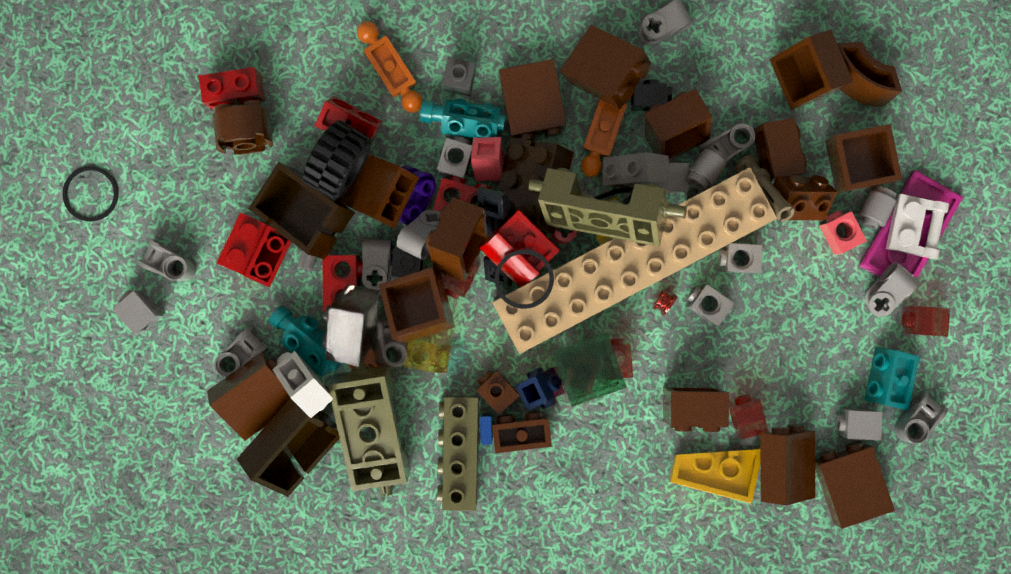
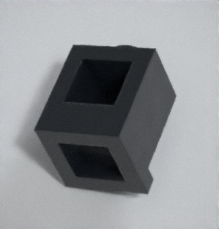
(650, 94)

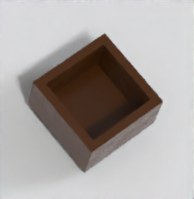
(811, 69)
(678, 124)
(863, 158)
(456, 239)
(416, 305)
(695, 408)

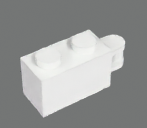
(302, 383)

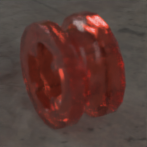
(664, 301)

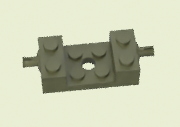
(570, 209)
(361, 401)

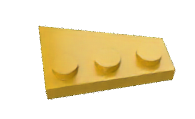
(720, 473)

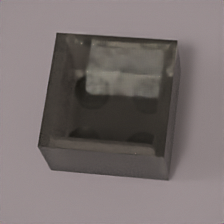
(351, 324)

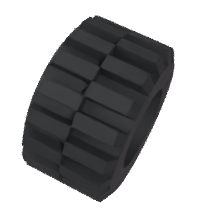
(336, 160)

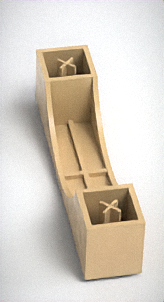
(626, 266)

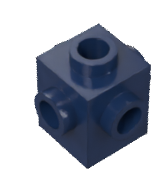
(540, 388)

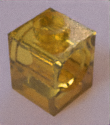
(436, 358)

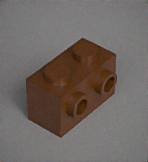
(780, 148)
(807, 195)
(521, 433)

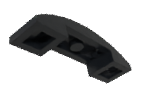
(497, 211)

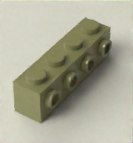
(459, 452)

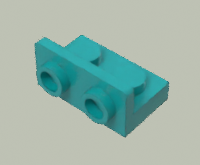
(892, 378)

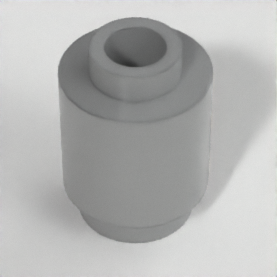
(706, 169)
(877, 207)

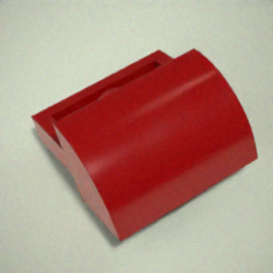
(518, 234)
(253, 249)

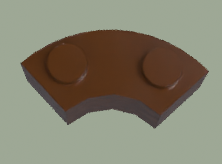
(872, 81)

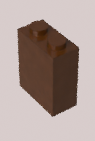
(606, 66)
(532, 100)
(380, 191)
(249, 396)
(787, 465)
(853, 484)

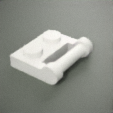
(908, 223)

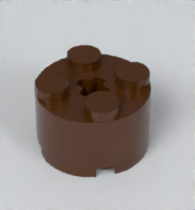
(242, 128)

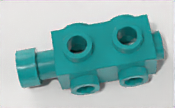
(469, 122)
(304, 338)

